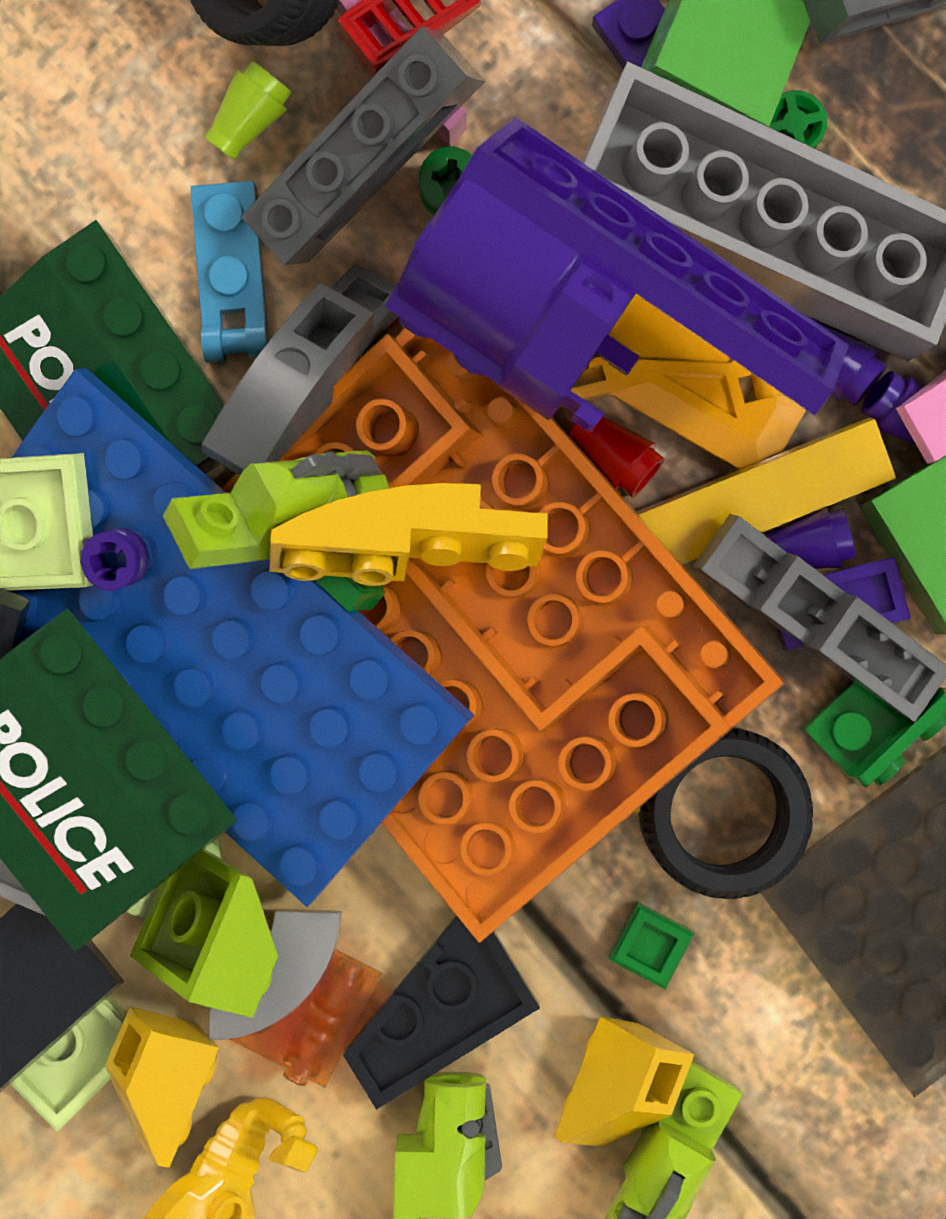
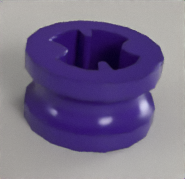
(94, 561)

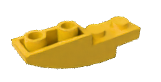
(381, 529)

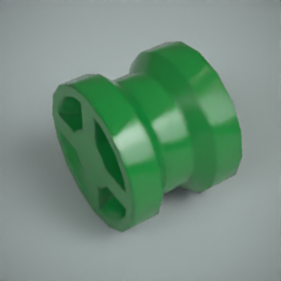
(800, 117)
(435, 167)

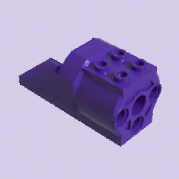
(546, 256)

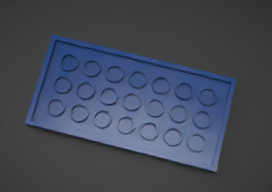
(256, 676)

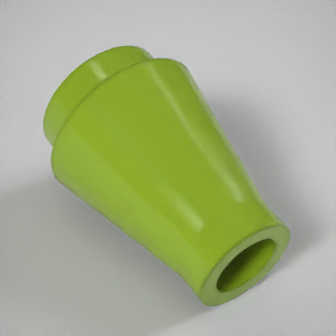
(247, 109)

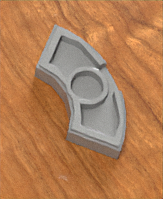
(305, 949)

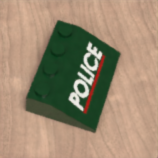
(95, 313)
(91, 785)

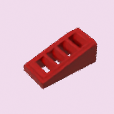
(355, 25)

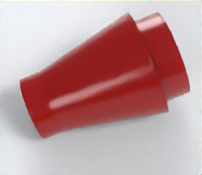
(619, 454)

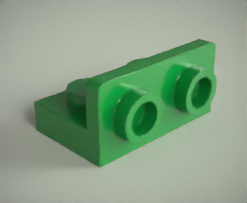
(868, 735)

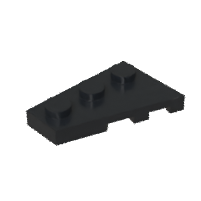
(439, 1012)

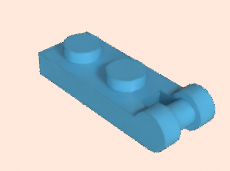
(228, 270)

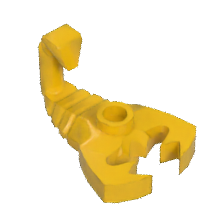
(225, 1170)

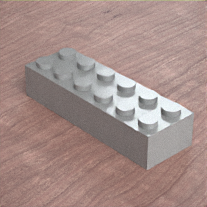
(780, 211)

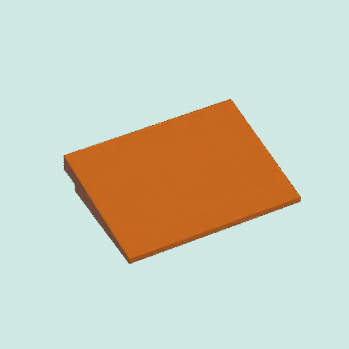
(579, 671)

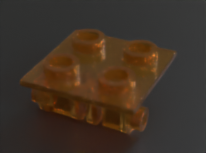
(319, 1029)

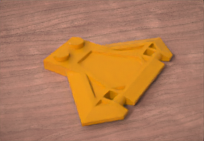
(692, 389)

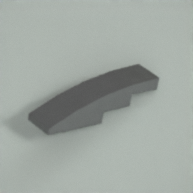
(822, 617)

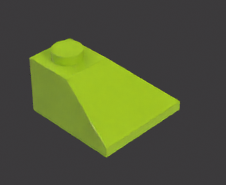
(209, 937)

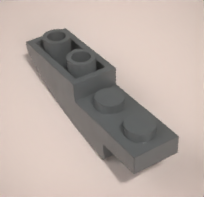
(298, 370)

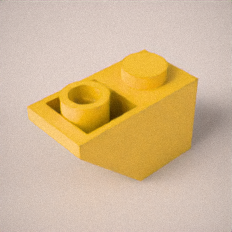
(159, 1075)
(622, 1084)

